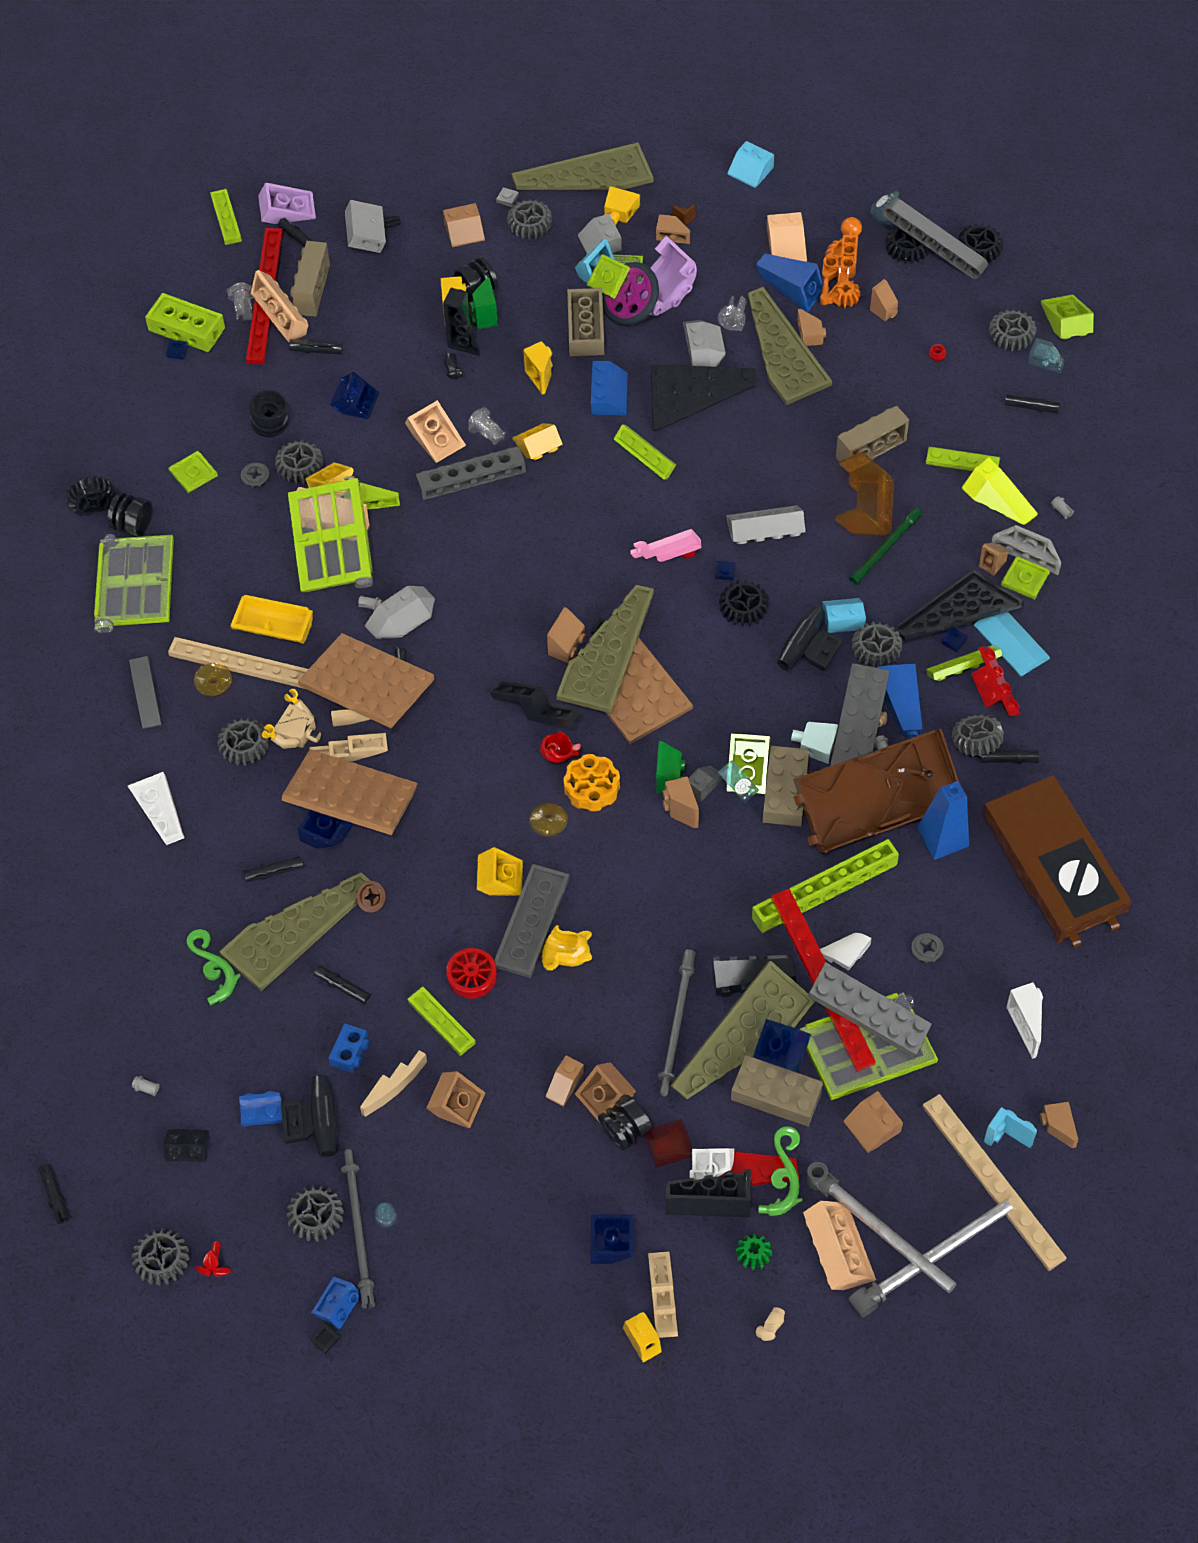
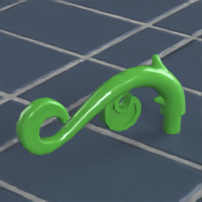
(215, 961)
(791, 1199)

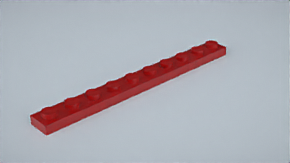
(260, 320)
(813, 962)

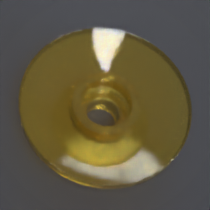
(210, 673)
(548, 826)

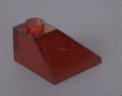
(668, 1143)

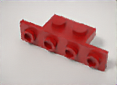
(992, 683)

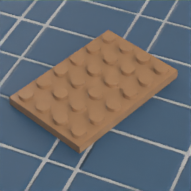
(366, 680)
(646, 697)
(350, 792)

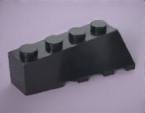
(458, 322)
(736, 975)
(710, 1196)

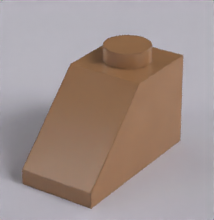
(673, 229)
(883, 301)
(810, 328)
(992, 558)
(565, 1080)
(1060, 1123)

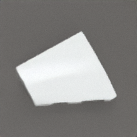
(847, 950)
(711, 1162)

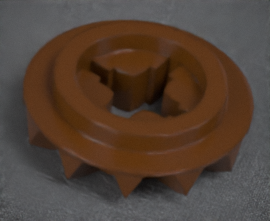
(376, 902)

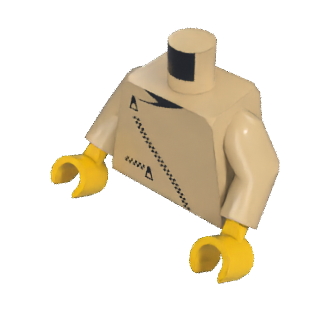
(294, 726)

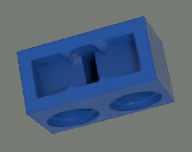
(344, 1047)

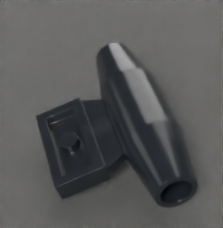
(807, 640)
(314, 1118)

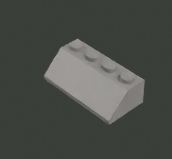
(766, 523)

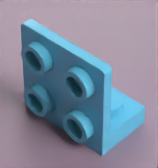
(1008, 1122)

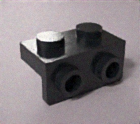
(186, 1145)

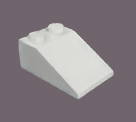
(1026, 1011)

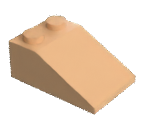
(787, 236)
(435, 432)

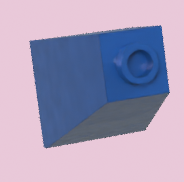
(793, 278)
(903, 698)
(946, 822)

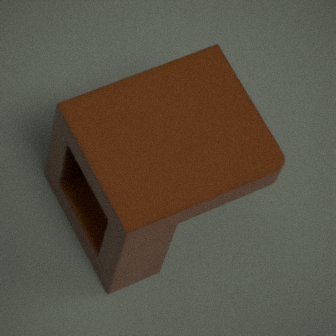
(684, 214)

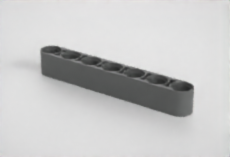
(935, 238)

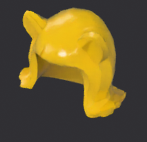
(566, 949)

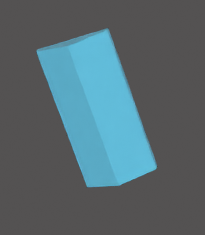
(1015, 643)

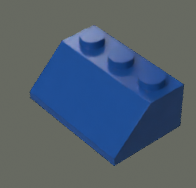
(608, 389)

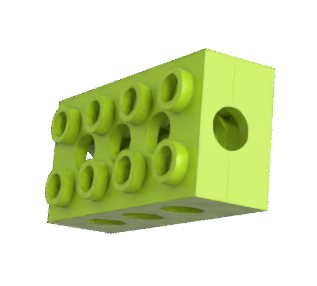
(185, 322)

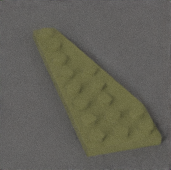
(616, 167)
(787, 359)
(601, 666)
(274, 944)
(769, 997)

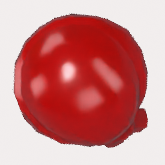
(558, 743)

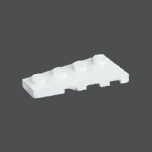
(157, 802)

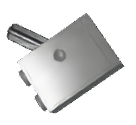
(366, 226)

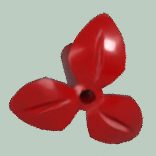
(211, 1263)

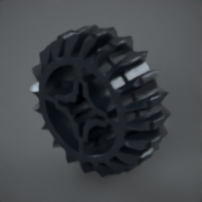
(983, 241)
(906, 248)
(90, 495)
(740, 611)

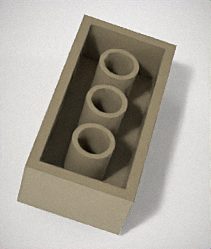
(310, 278)
(585, 322)
(875, 435)
(783, 767)
(777, 1090)

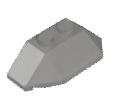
(704, 343)
(1029, 546)
(401, 613)

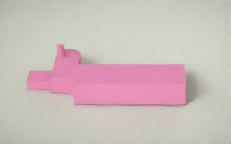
(668, 547)

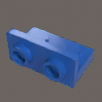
(260, 1108)
(336, 1302)

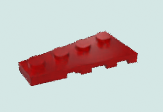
(761, 1166)

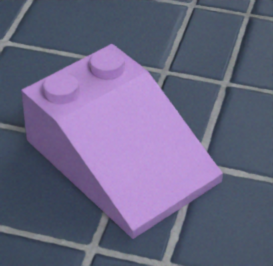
(285, 202)

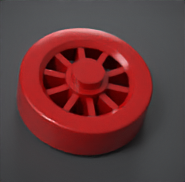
(471, 972)

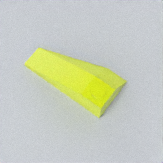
(994, 489)

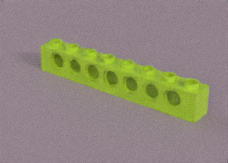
(831, 882)

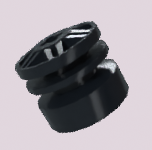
(475, 274)
(268, 413)
(130, 514)
(627, 1119)

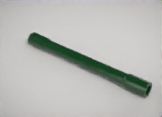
(908, 521)

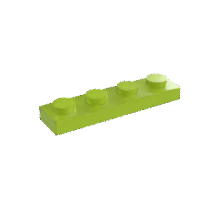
(225, 216)
(644, 452)
(957, 459)
(959, 664)
(441, 1021)

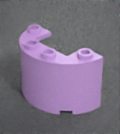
(674, 275)

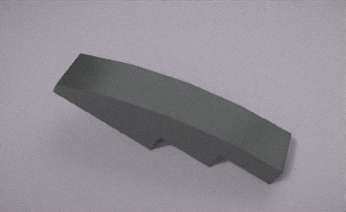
(145, 692)

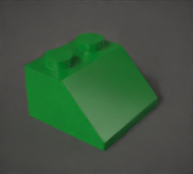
(484, 306)
(668, 765)

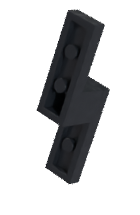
(535, 703)

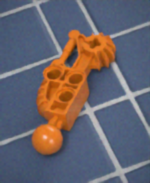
(841, 263)

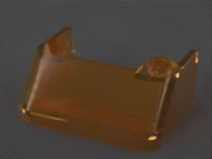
(874, 497)

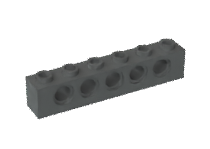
(470, 473)

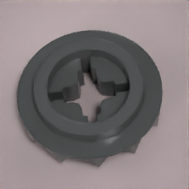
(250, 470)
(924, 940)

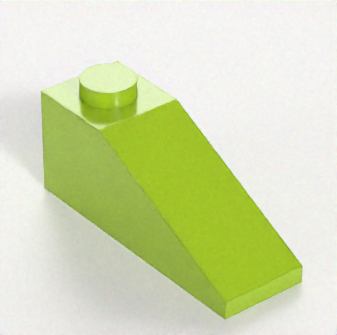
(378, 498)

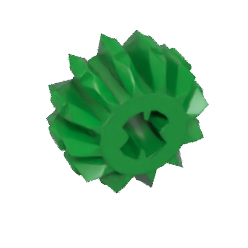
(750, 1258)

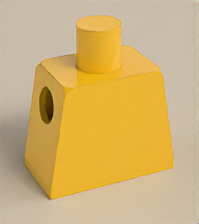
(621, 204)
(641, 1335)

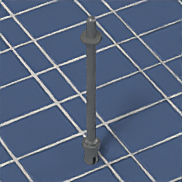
(686, 970)
(365, 1285)

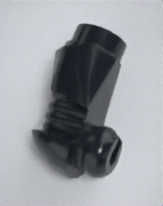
(451, 365)

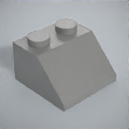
(599, 229)

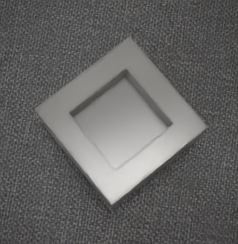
(507, 197)

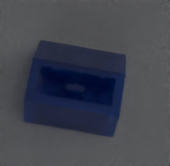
(354, 396)

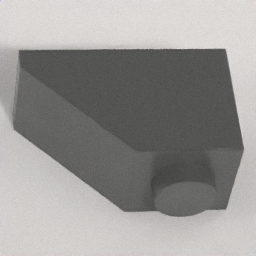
(704, 781)

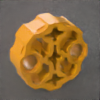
(600, 788)

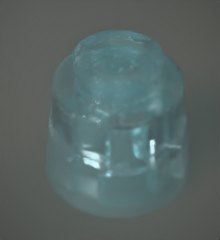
(385, 1214)

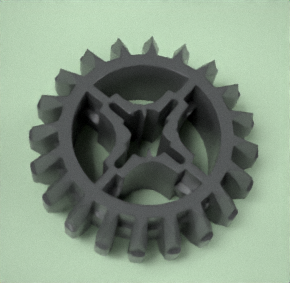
(529, 219)
(1012, 331)
(298, 461)
(881, 637)
(977, 735)
(244, 747)
(332, 1205)
(152, 1258)

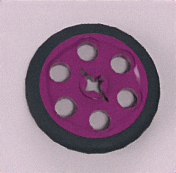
(645, 306)

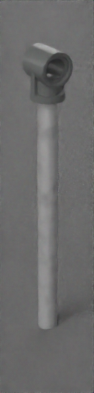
(829, 1185)
(867, 1300)

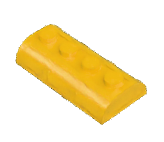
(273, 619)

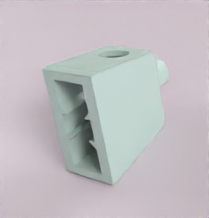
(818, 739)

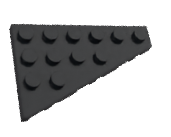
(685, 390)
(961, 603)

